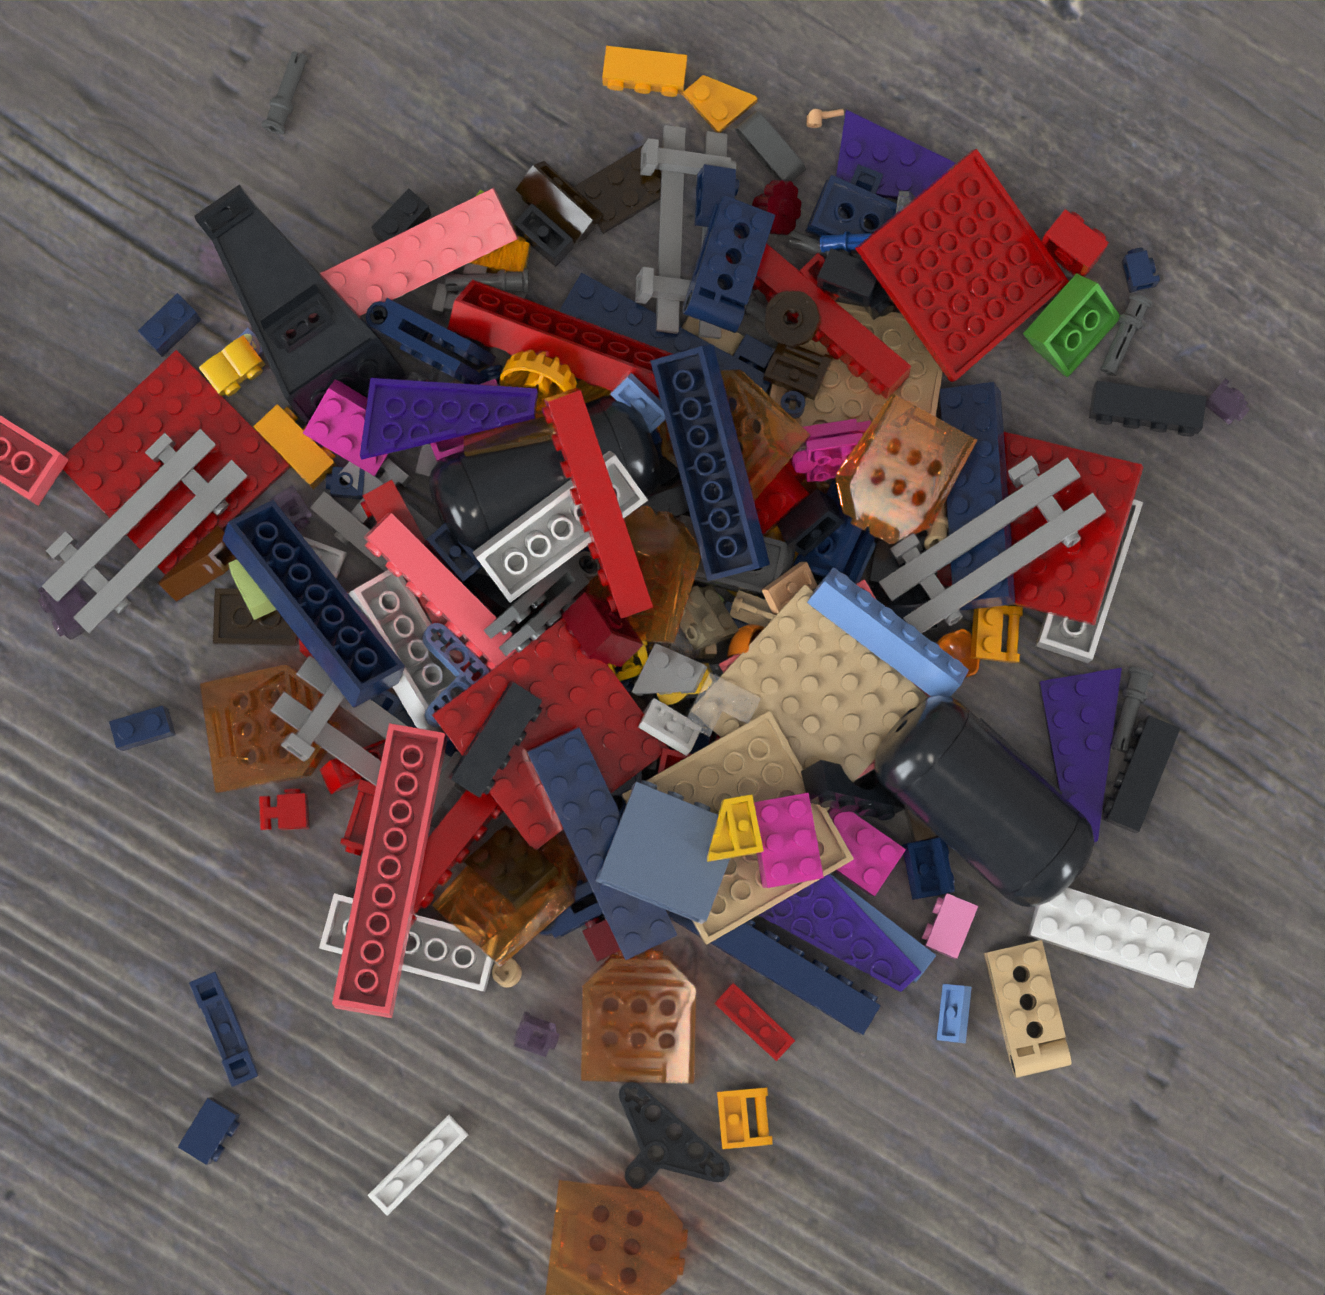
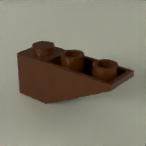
(200, 566)

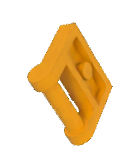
(988, 633)
(734, 1118)

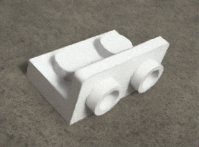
(668, 727)

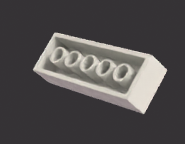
(548, 534)
(402, 624)
(1081, 639)
(1121, 936)
(432, 948)

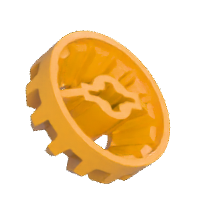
(538, 372)

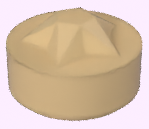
(507, 974)

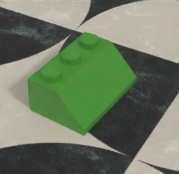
(1072, 324)

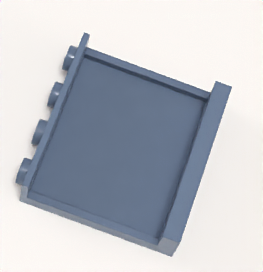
(664, 853)

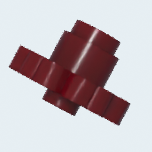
(782, 201)

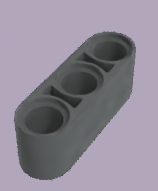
(770, 148)

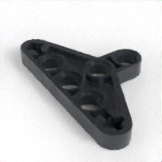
(675, 1151)

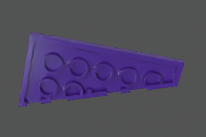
(901, 161)
(424, 412)
(1080, 732)
(840, 927)

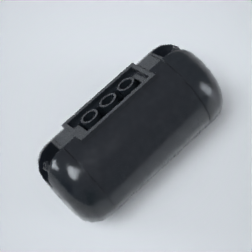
(493, 489)
(985, 801)

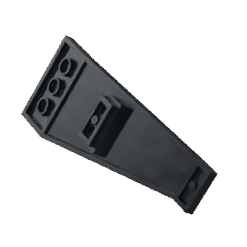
(279, 294)

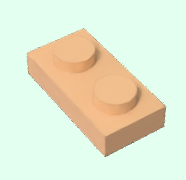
(787, 585)

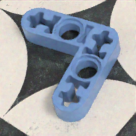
(463, 678)

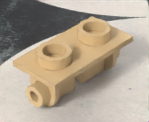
(751, 609)

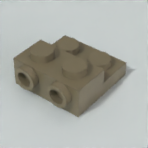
(706, 618)

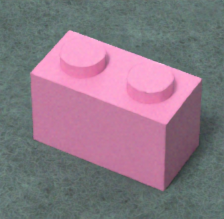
(949, 926)

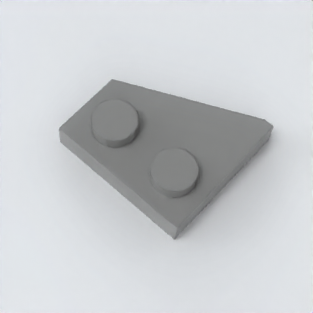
(668, 673)

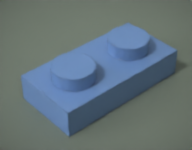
(635, 393)
(954, 1013)

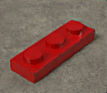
(754, 1022)

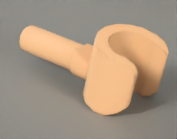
(815, 117)

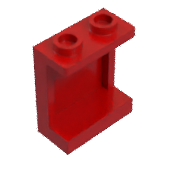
(358, 824)

